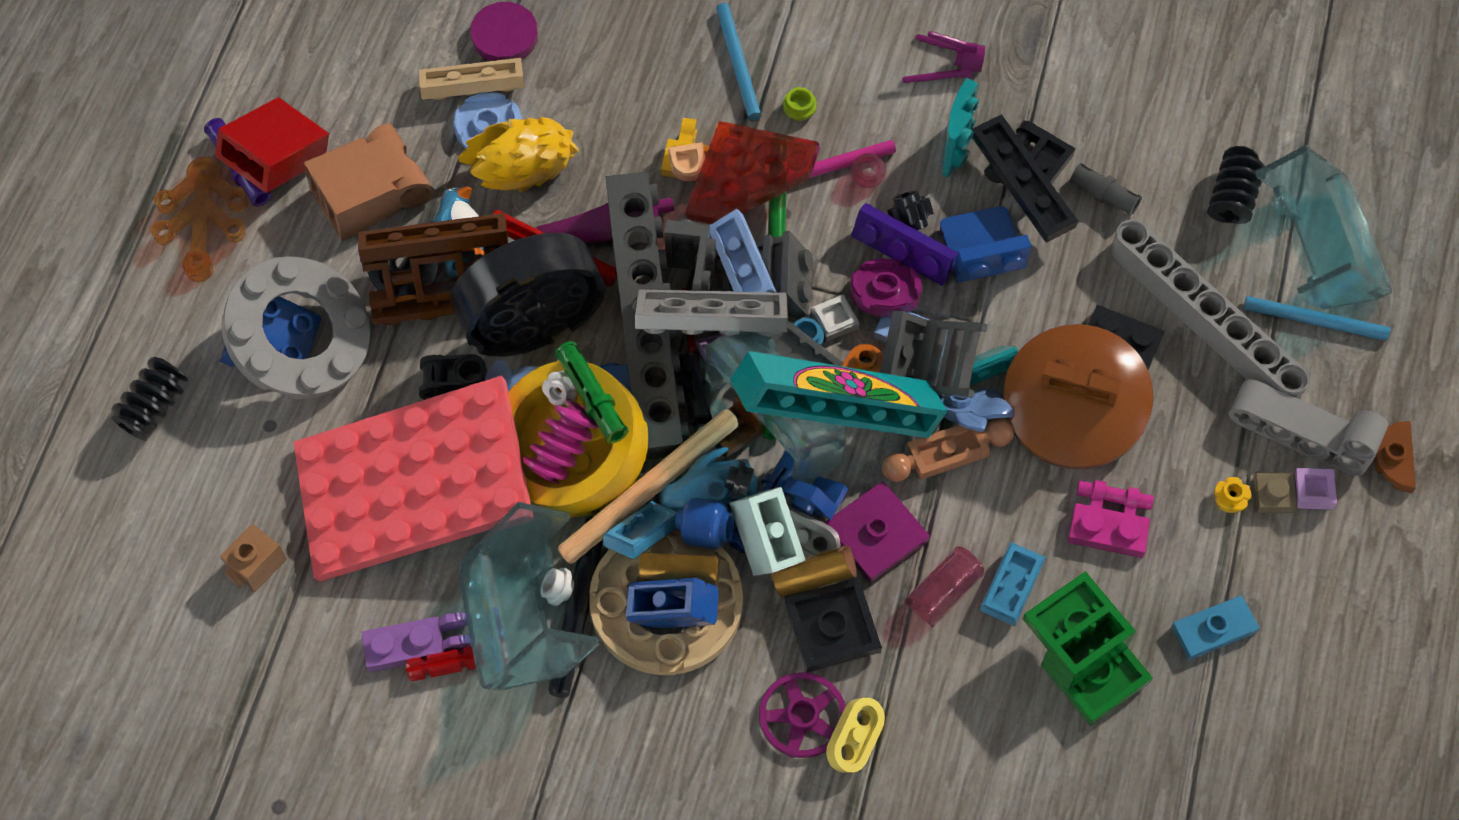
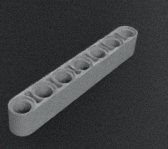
(1203, 296)

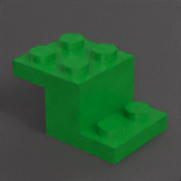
(1087, 648)

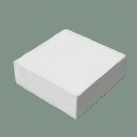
(835, 317)

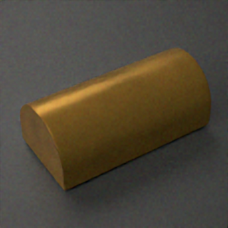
(675, 566)
(816, 572)

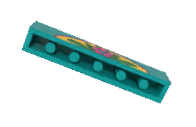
(837, 395)

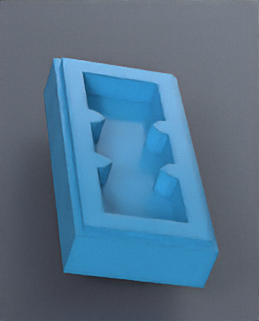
(641, 530)
(1012, 584)
(1215, 627)

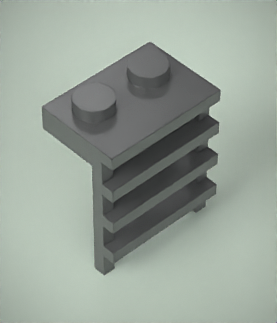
(788, 268)
(916, 351)

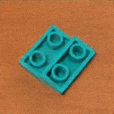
(960, 127)

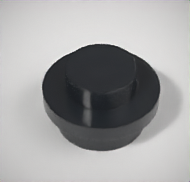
(738, 480)

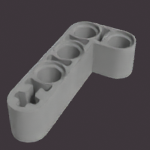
(1309, 429)

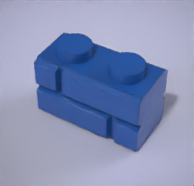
(672, 603)

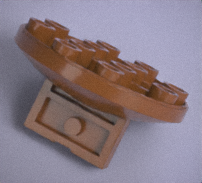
(1078, 396)

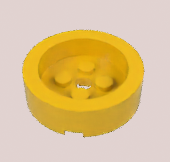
(602, 469)

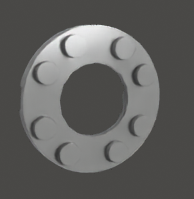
(273, 370)

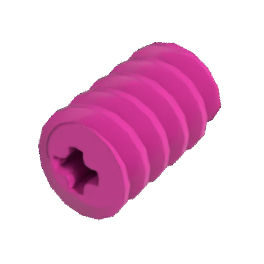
(561, 442)

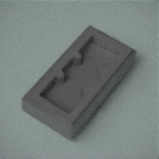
(800, 346)

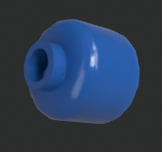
(705, 523)

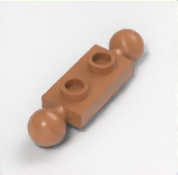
(947, 450)

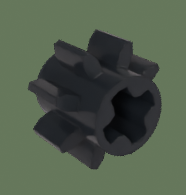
(911, 209)

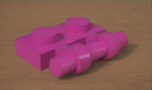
(1111, 529)

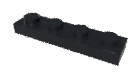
(1024, 178)

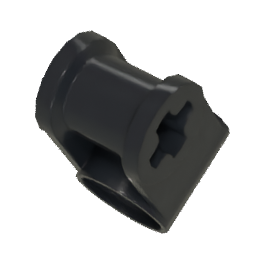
(449, 373)

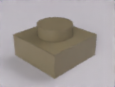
(1275, 493)

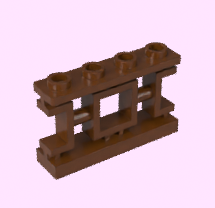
(424, 245)

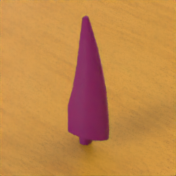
(595, 224)

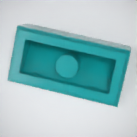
(991, 363)

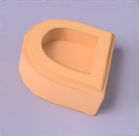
(686, 161)

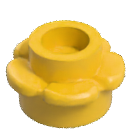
(1226, 501)

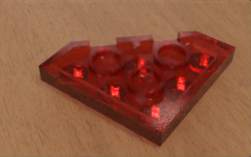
(748, 170)

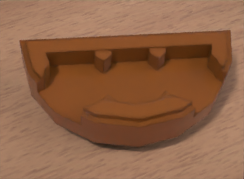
(1396, 457)

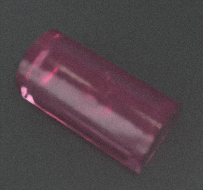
(945, 585)

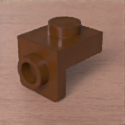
(748, 429)

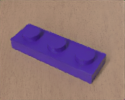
(904, 244)

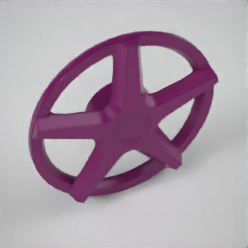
(800, 715)

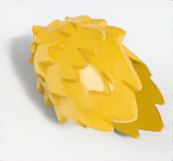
(519, 153)

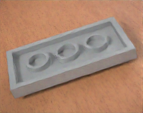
(711, 311)

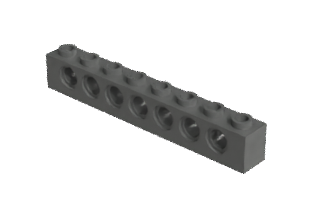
(625, 194)

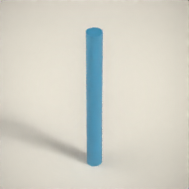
(738, 62)
(1317, 318)

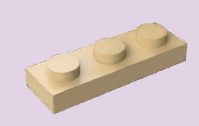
(471, 79)

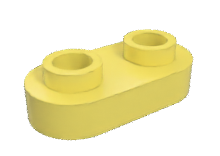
(855, 738)

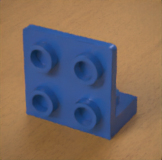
(287, 329)

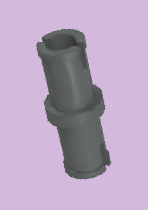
(1105, 189)

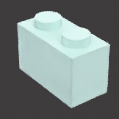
(767, 531)

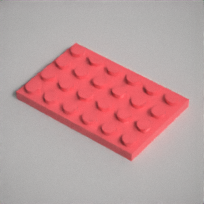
(410, 478)

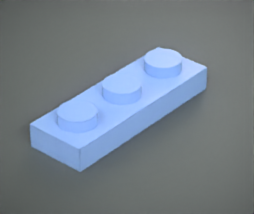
(740, 254)

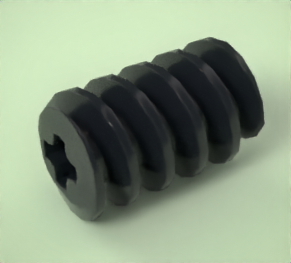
(1236, 186)
(147, 397)

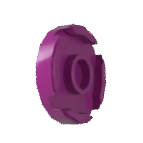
(504, 31)
(885, 287)

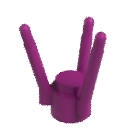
(967, 56)

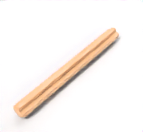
(648, 486)

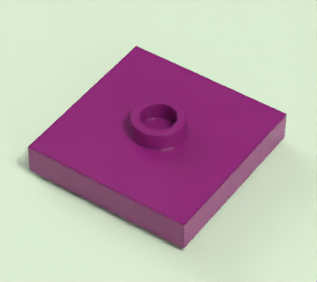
(878, 531)

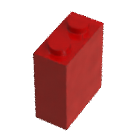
(270, 144)

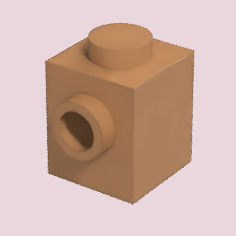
(252, 558)

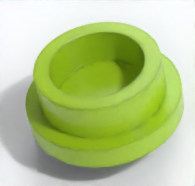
(799, 104)

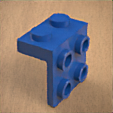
(985, 243)

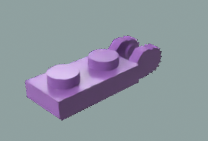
(395, 644)

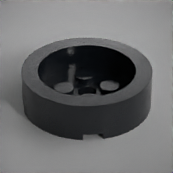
(527, 294)

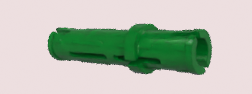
(598, 403)

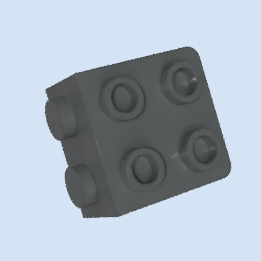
(691, 248)

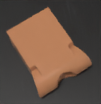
(367, 181)

